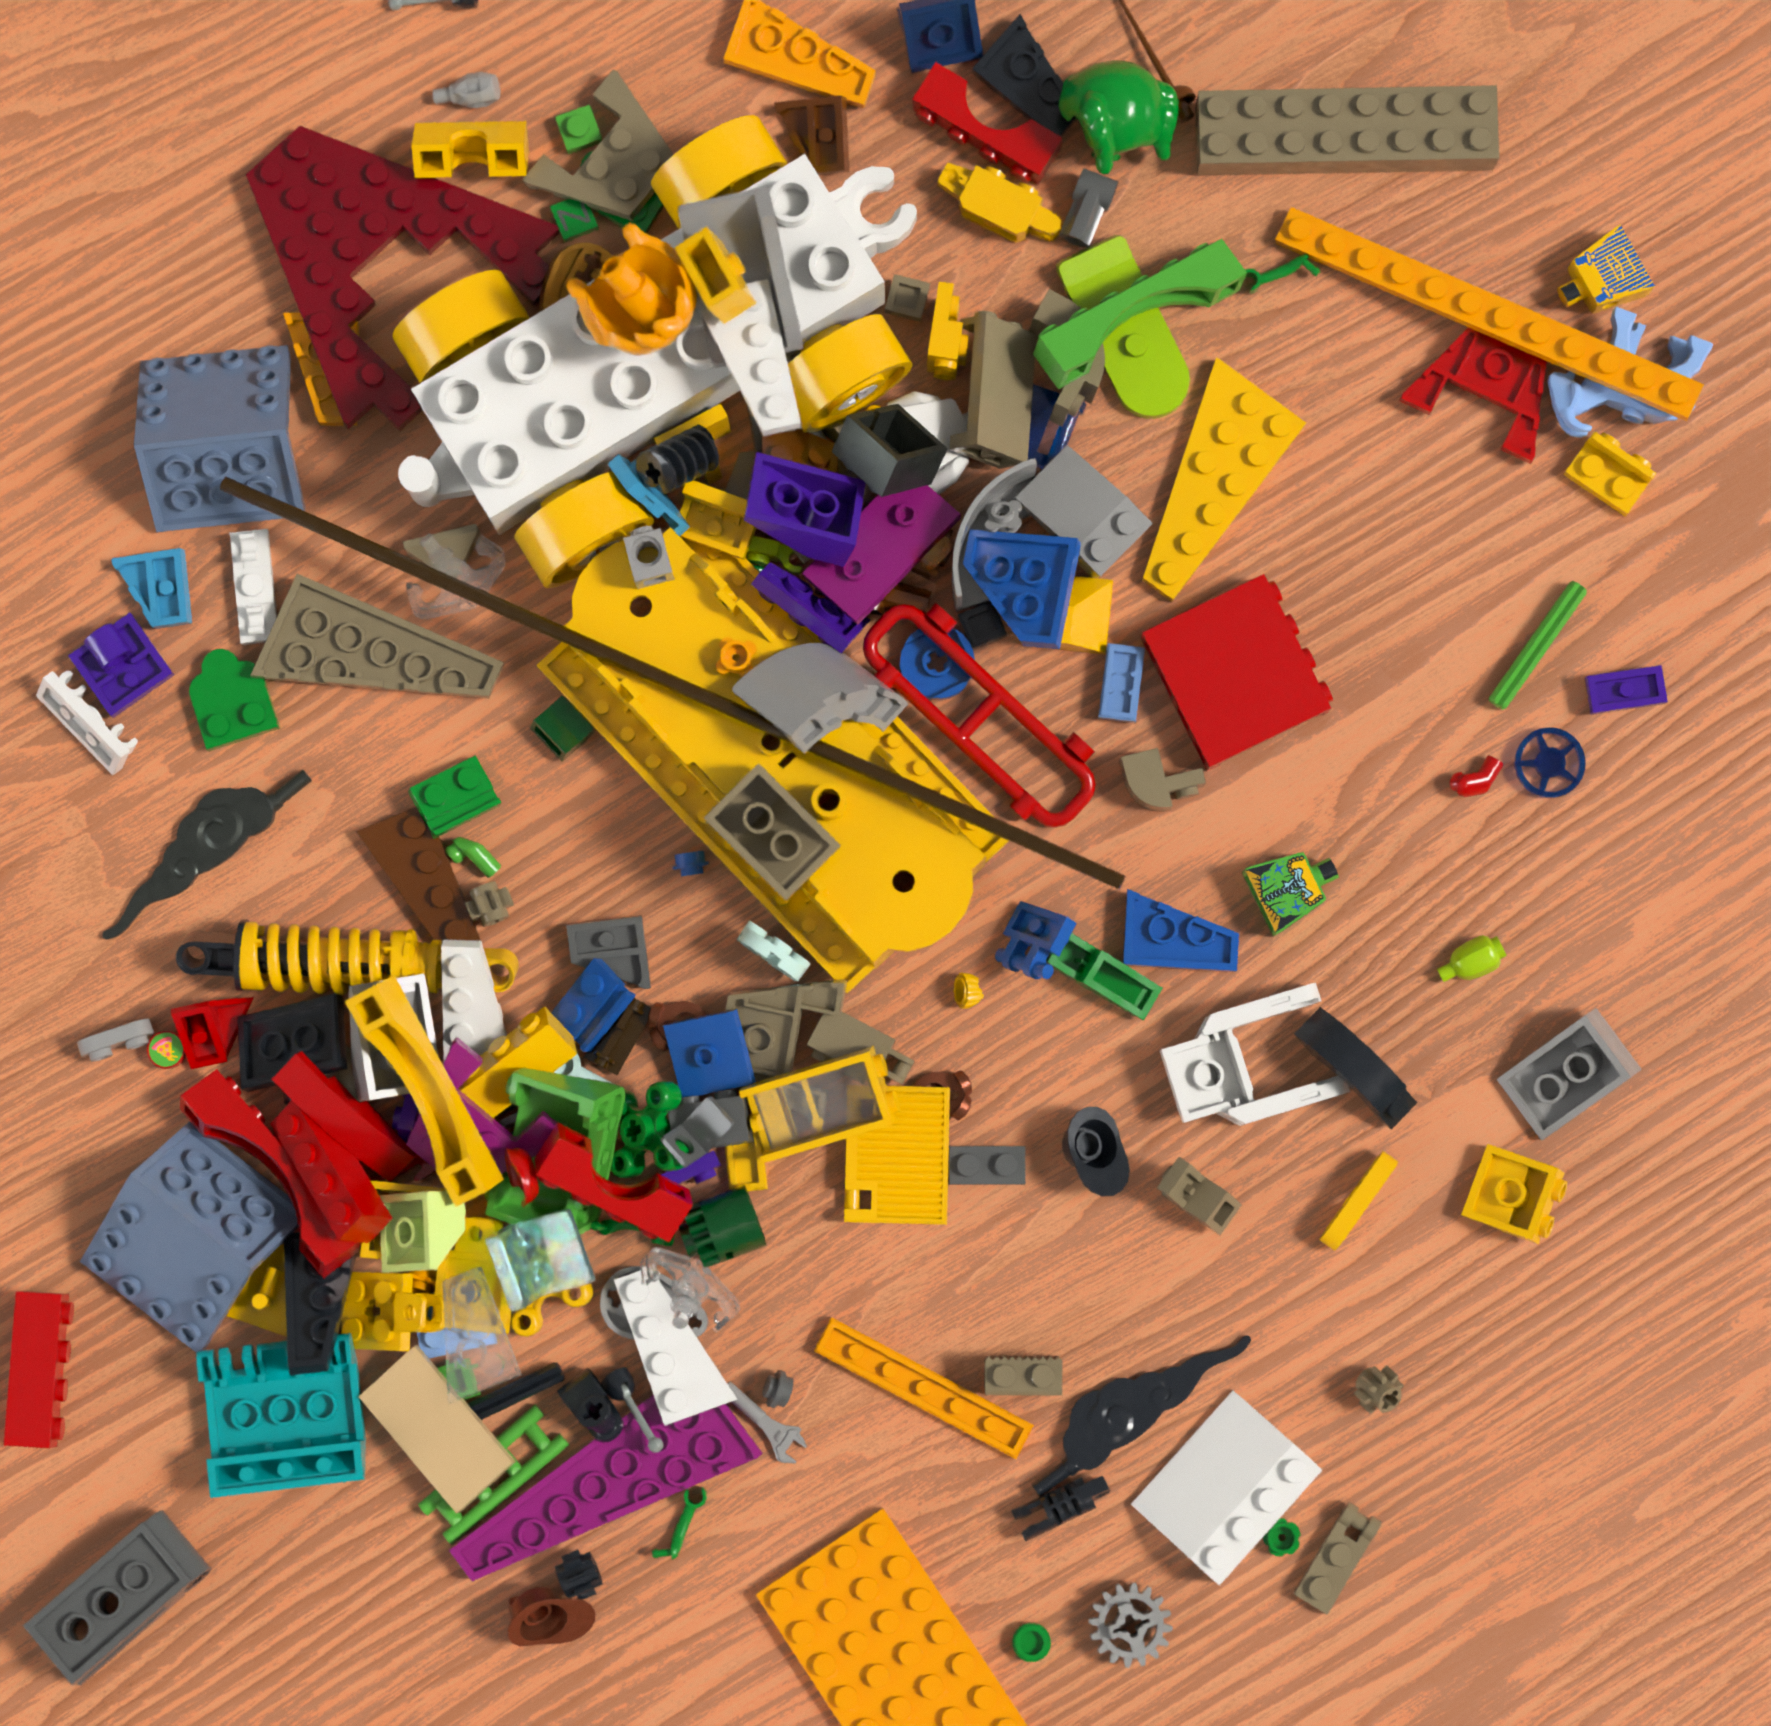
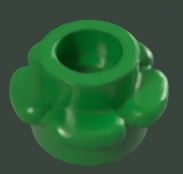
(1291, 1542)

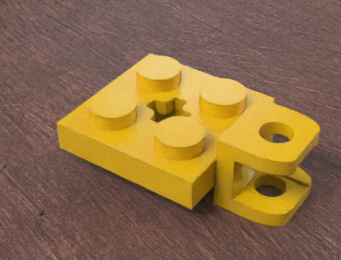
(471, 1253)
(399, 1314)

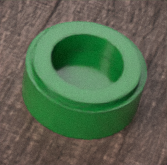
(1031, 1642)

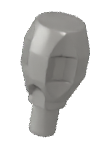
(471, 90)

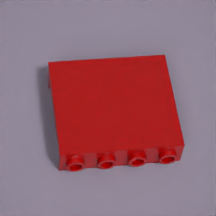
(1236, 671)

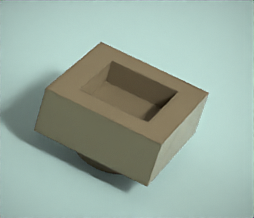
(907, 297)

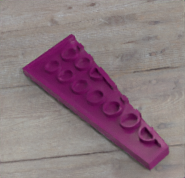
(607, 1484)

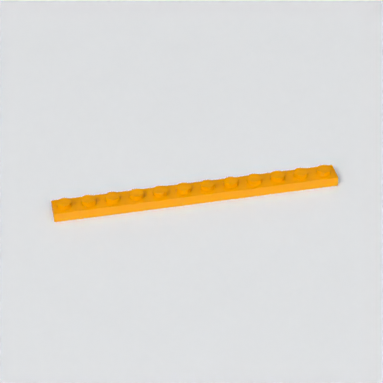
(1489, 314)

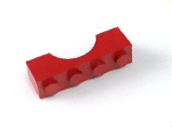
(1023, 149)
(652, 1205)

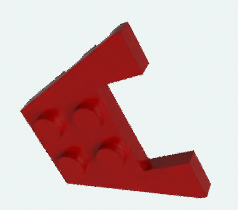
(1494, 374)

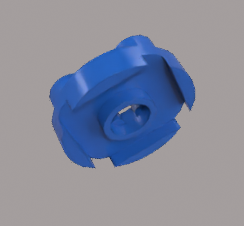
(931, 683)

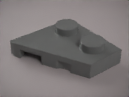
(616, 942)

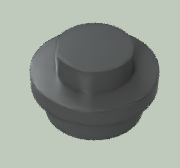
(778, 1389)

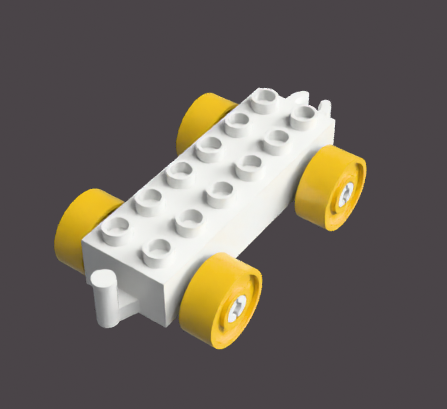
(543, 408)

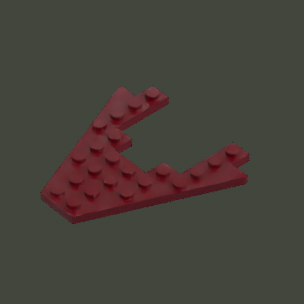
(335, 212)

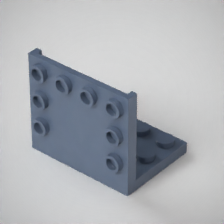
(212, 421)
(189, 1234)

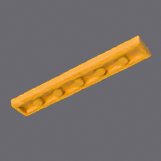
(923, 1388)

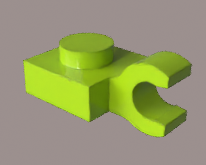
(765, 550)

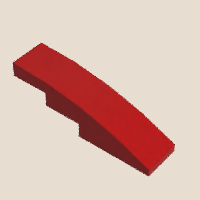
(344, 1118)

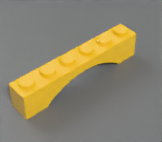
(457, 1145)

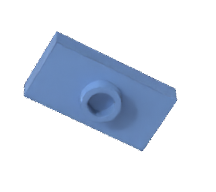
(1121, 683)

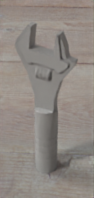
(778, 1434)

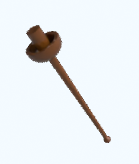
(1185, 94)

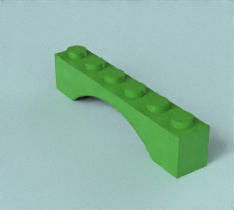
(1199, 280)

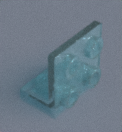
(539, 1258)

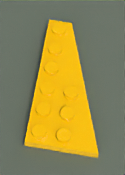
(1227, 458)

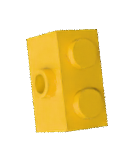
(716, 274)

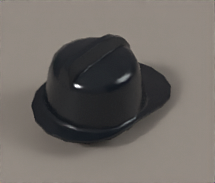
(1096, 1151)

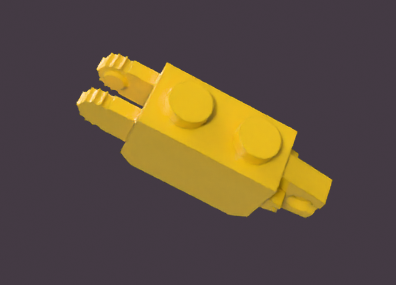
(999, 204)

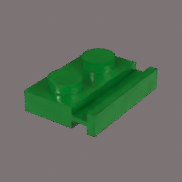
(454, 797)

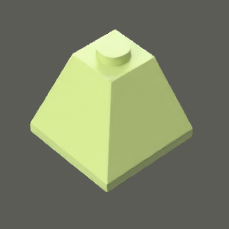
(421, 1230)

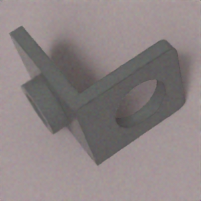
(699, 1131)

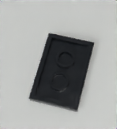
(277, 1034)

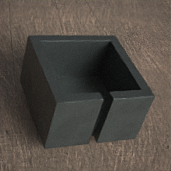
(889, 450)

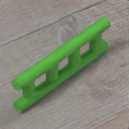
(518, 1476)

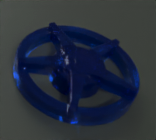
(1549, 762)

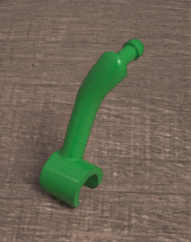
(1281, 271)
(610, 1226)
(681, 1527)

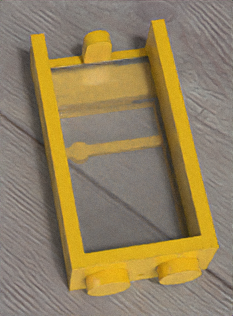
(821, 1103)

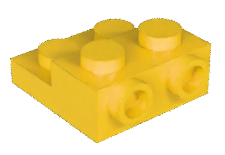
(947, 343)
(1515, 1194)

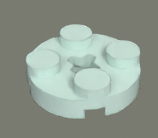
(773, 951)

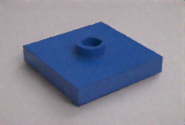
(709, 1053)

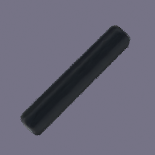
(517, 1391)

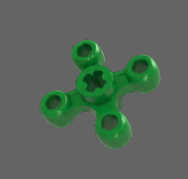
(644, 1129)

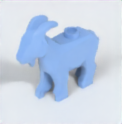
(1572, 399)

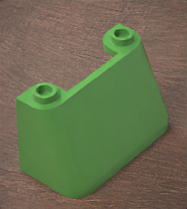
(578, 1103)

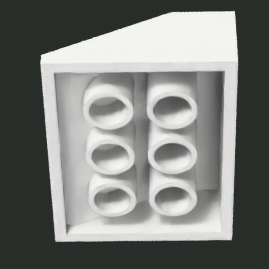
(1226, 1487)

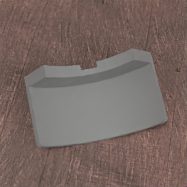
(750, 230)
(1003, 488)
(814, 689)

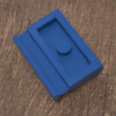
(593, 1004)

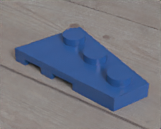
(1173, 939)

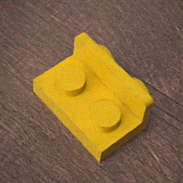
(1610, 472)

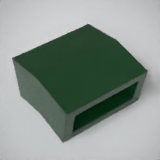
(562, 728)

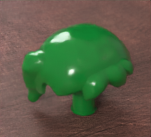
(1120, 110)

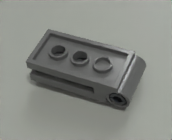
(148, 1576)

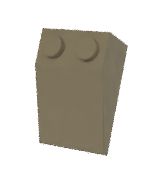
(772, 831)

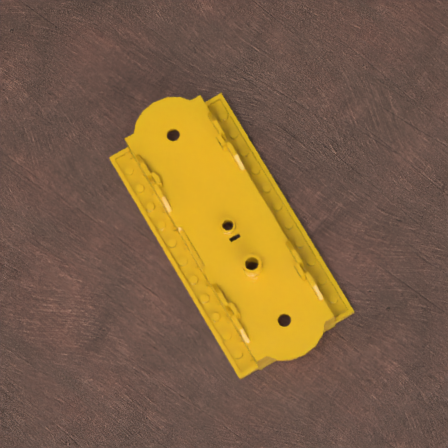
(855, 911)

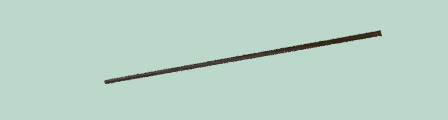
(669, 681)

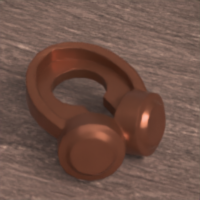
(663, 1013)
(958, 1082)

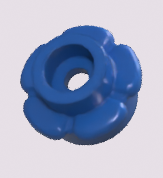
(690, 863)

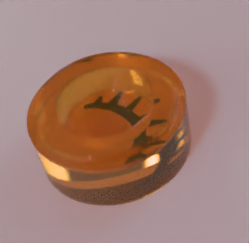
(936, 554)

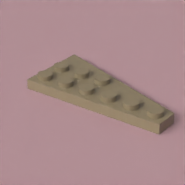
(346, 642)

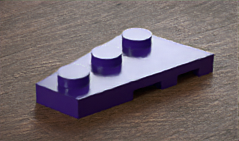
(807, 609)

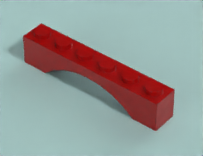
(223, 1115)

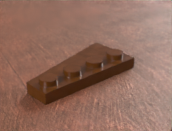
(421, 874)

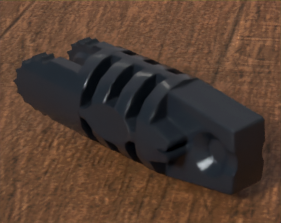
(1062, 1505)

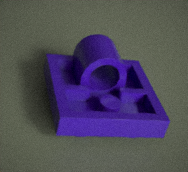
(120, 664)

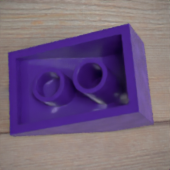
(805, 507)

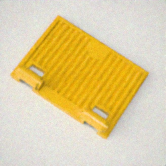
(902, 1162)

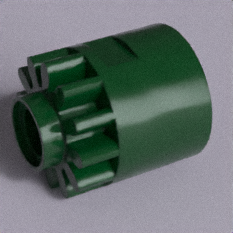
(722, 1227)

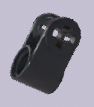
(592, 1406)

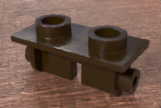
(620, 1038)

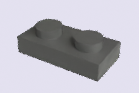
(987, 1165)

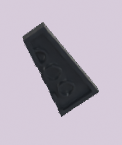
(312, 1309)

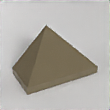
(460, 540)

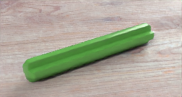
(1537, 645)

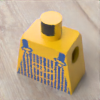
(1606, 274)

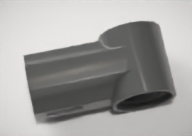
(1091, 199)

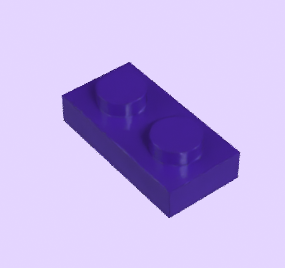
(1626, 690)
(699, 1170)

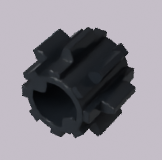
(578, 1575)

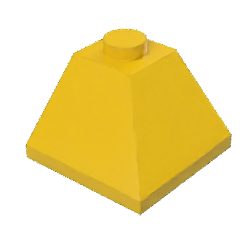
(1088, 616)

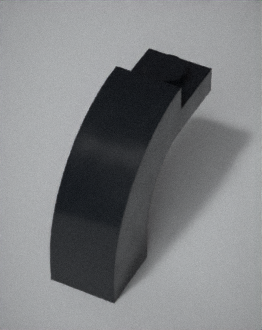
(1356, 1066)

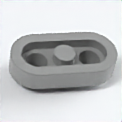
(101, 1044)

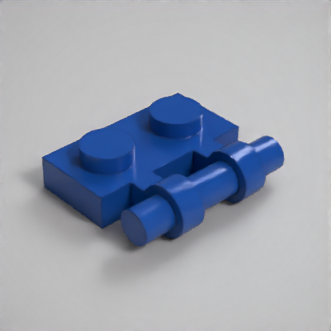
(1039, 929)

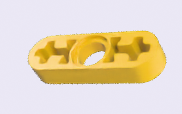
(1358, 1200)

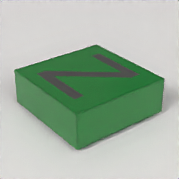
(573, 219)

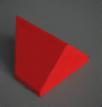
(209, 1029)

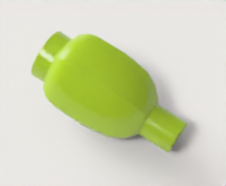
(1474, 959)

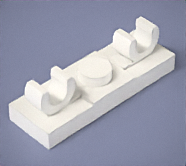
(253, 585)
(84, 721)

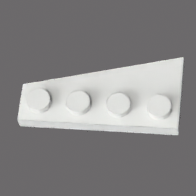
(757, 360)
(469, 997)
(673, 1358)

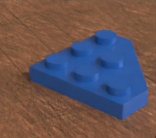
(1026, 581)

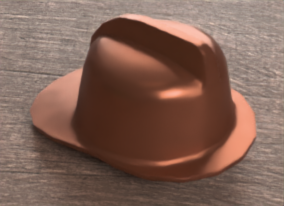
(545, 1618)

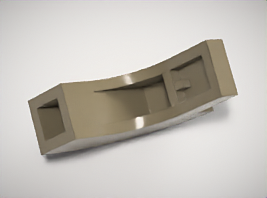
(1057, 310)

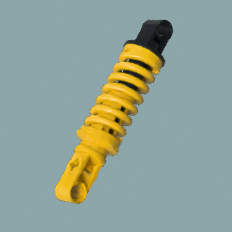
(322, 960)

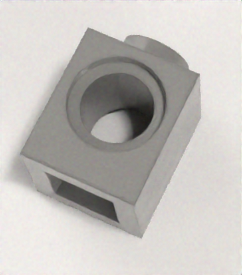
(648, 573)

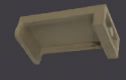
(998, 392)

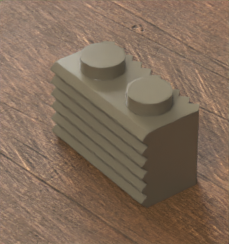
(1022, 1376)

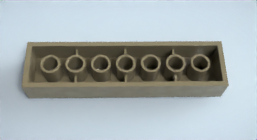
(1347, 130)

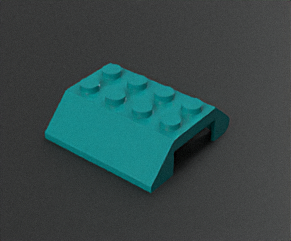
(279, 1426)

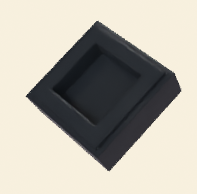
(982, 625)

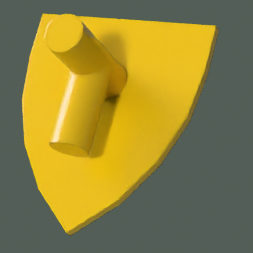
(264, 1296)

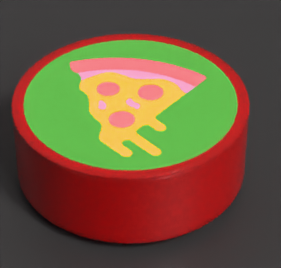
(166, 1050)

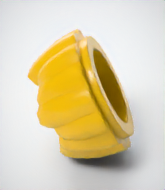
(967, 990)

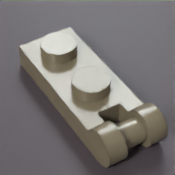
(1336, 1559)

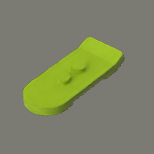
(1139, 353)

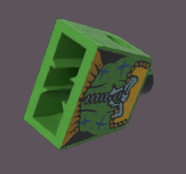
(1288, 888)

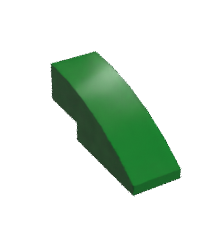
(1106, 977)

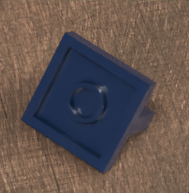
(939, 32)

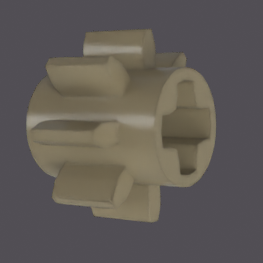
(489, 904)
(1378, 1389)

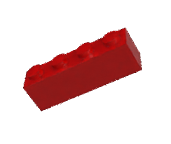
(332, 1177)
(37, 1369)

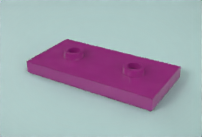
(890, 541)

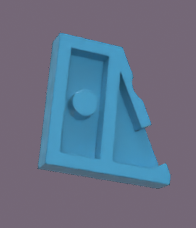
(651, 498)
(159, 585)

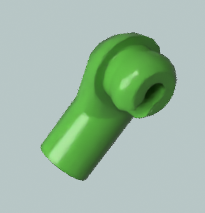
(475, 852)

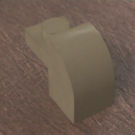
(1150, 787)
(1198, 1196)

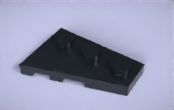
(1023, 77)

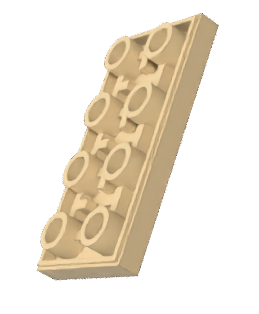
(439, 1437)

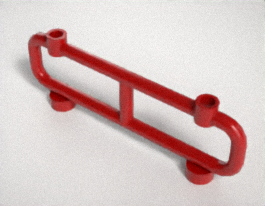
(1072, 752)

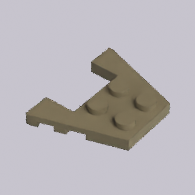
(620, 168)
(773, 1019)

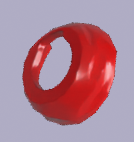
(522, 1173)

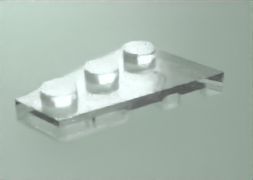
(474, 1337)

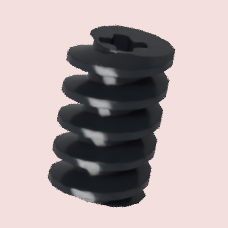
(678, 460)

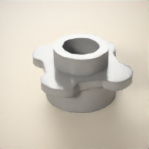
(1003, 516)

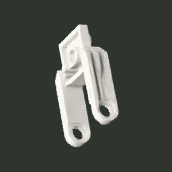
(1211, 1071)

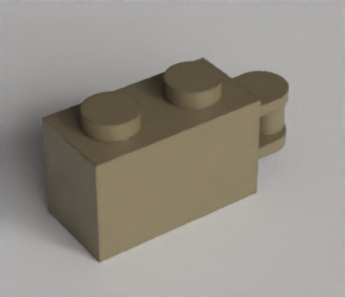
(844, 1035)

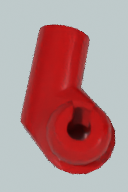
(1477, 782)

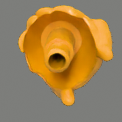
(639, 296)

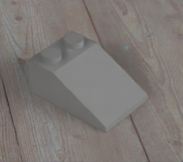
(1080, 503)
(371, 1070)
(1569, 1074)

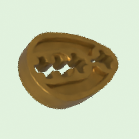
(564, 267)

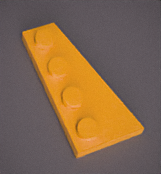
(785, 51)

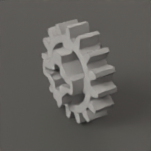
(1135, 1640)

